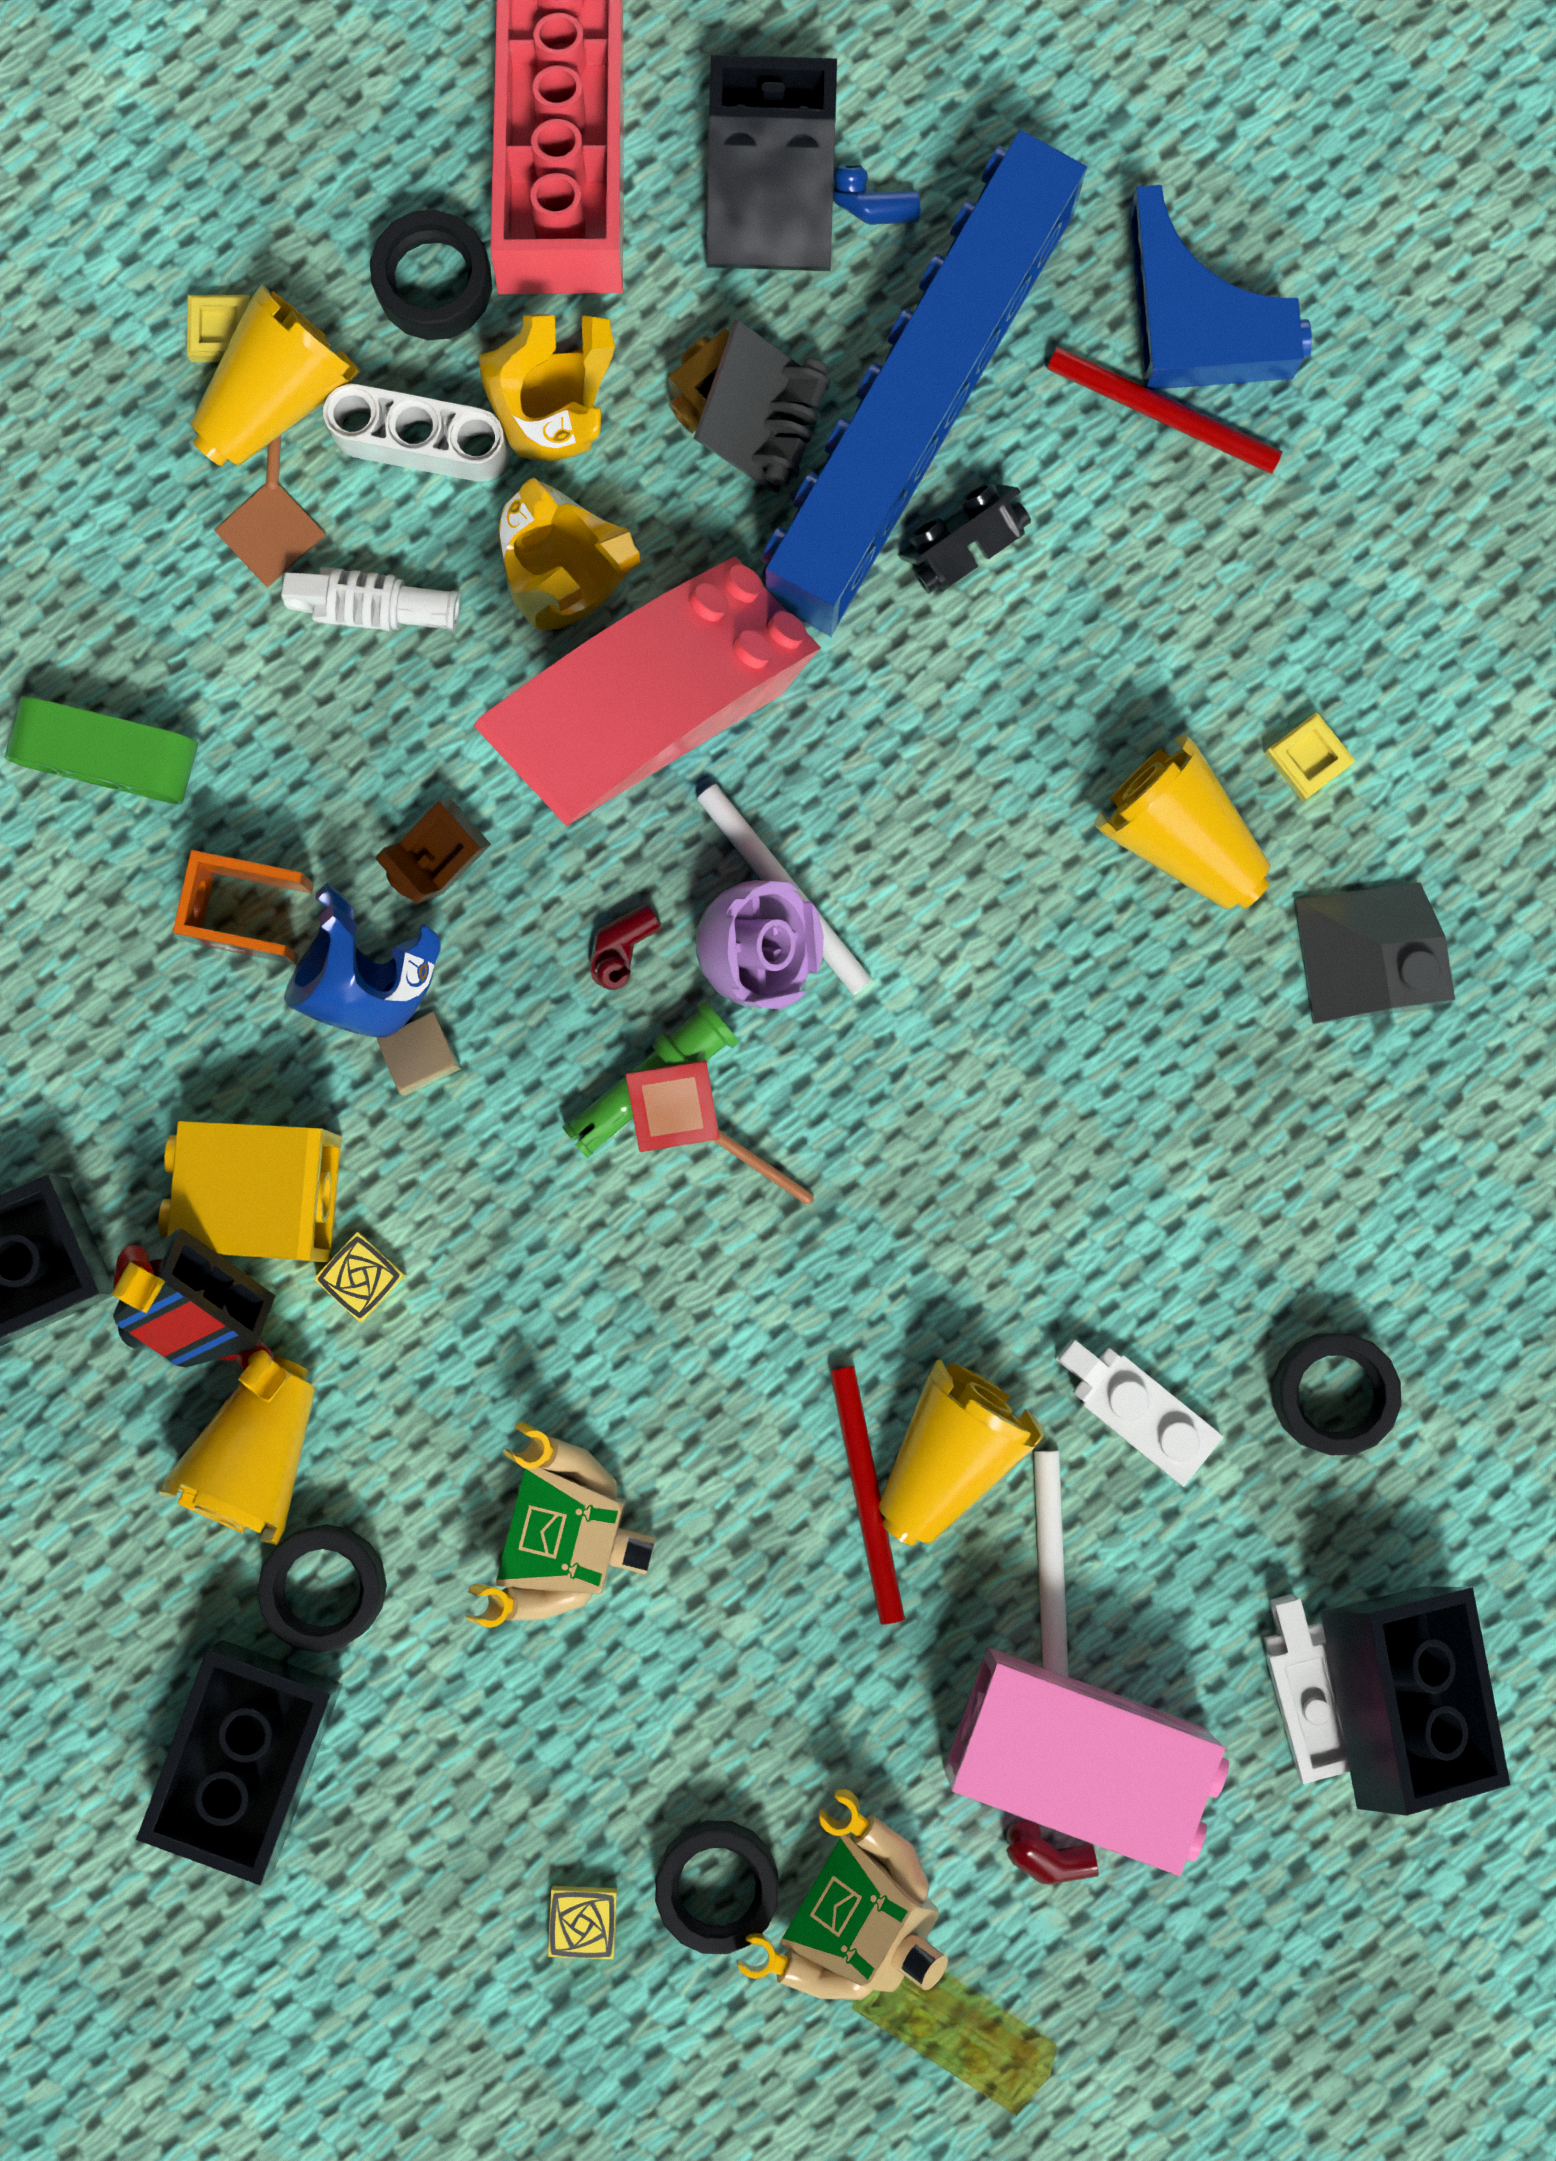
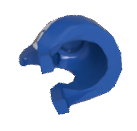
(350, 989)

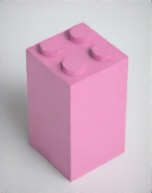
(1086, 1762)

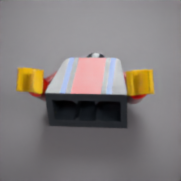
(195, 1309)

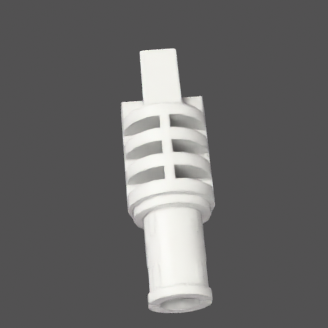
(369, 600)

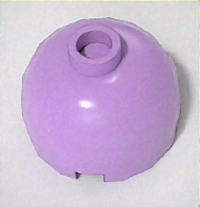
(760, 944)

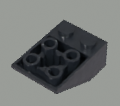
(771, 162)

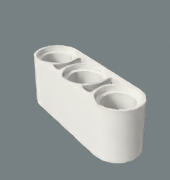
(395, 412)

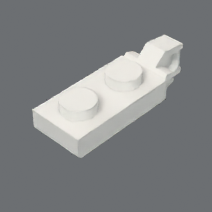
(1141, 1411)
(1305, 1692)

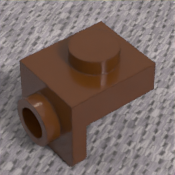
(433, 853)

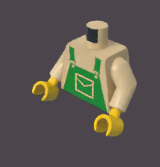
(560, 1535)
(860, 1919)

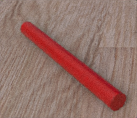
(1164, 410)
(867, 1495)

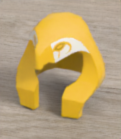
(544, 396)
(560, 556)

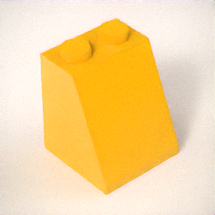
(253, 1189)

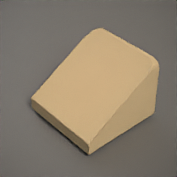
(418, 1054)

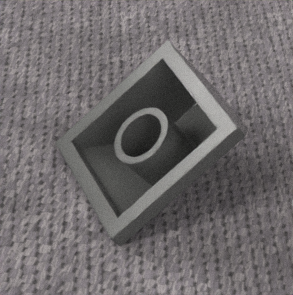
(1373, 953)

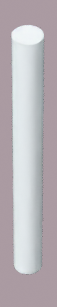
(769, 869)
(1051, 1561)

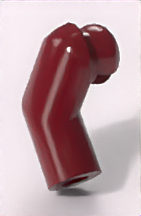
(615, 944)
(1045, 1862)

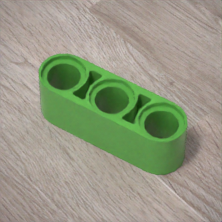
(101, 750)

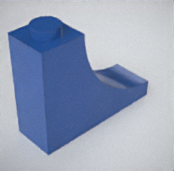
(1196, 323)

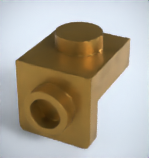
(694, 379)

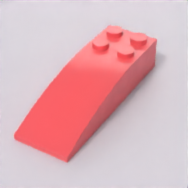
(558, 147)
(649, 689)

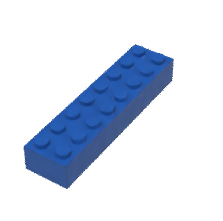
(924, 381)

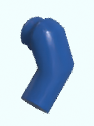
(873, 206)

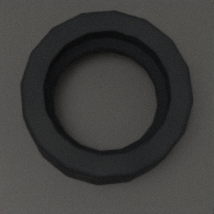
(429, 228)
(1385, 1393)
(273, 1598)
(680, 1923)

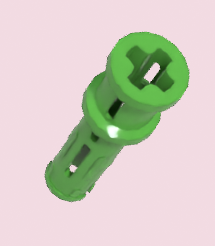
(693, 1041)

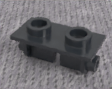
(984, 519)

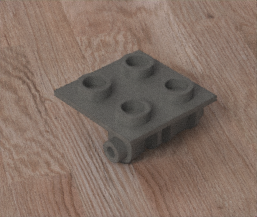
(760, 408)

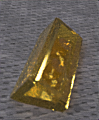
(965, 2037)

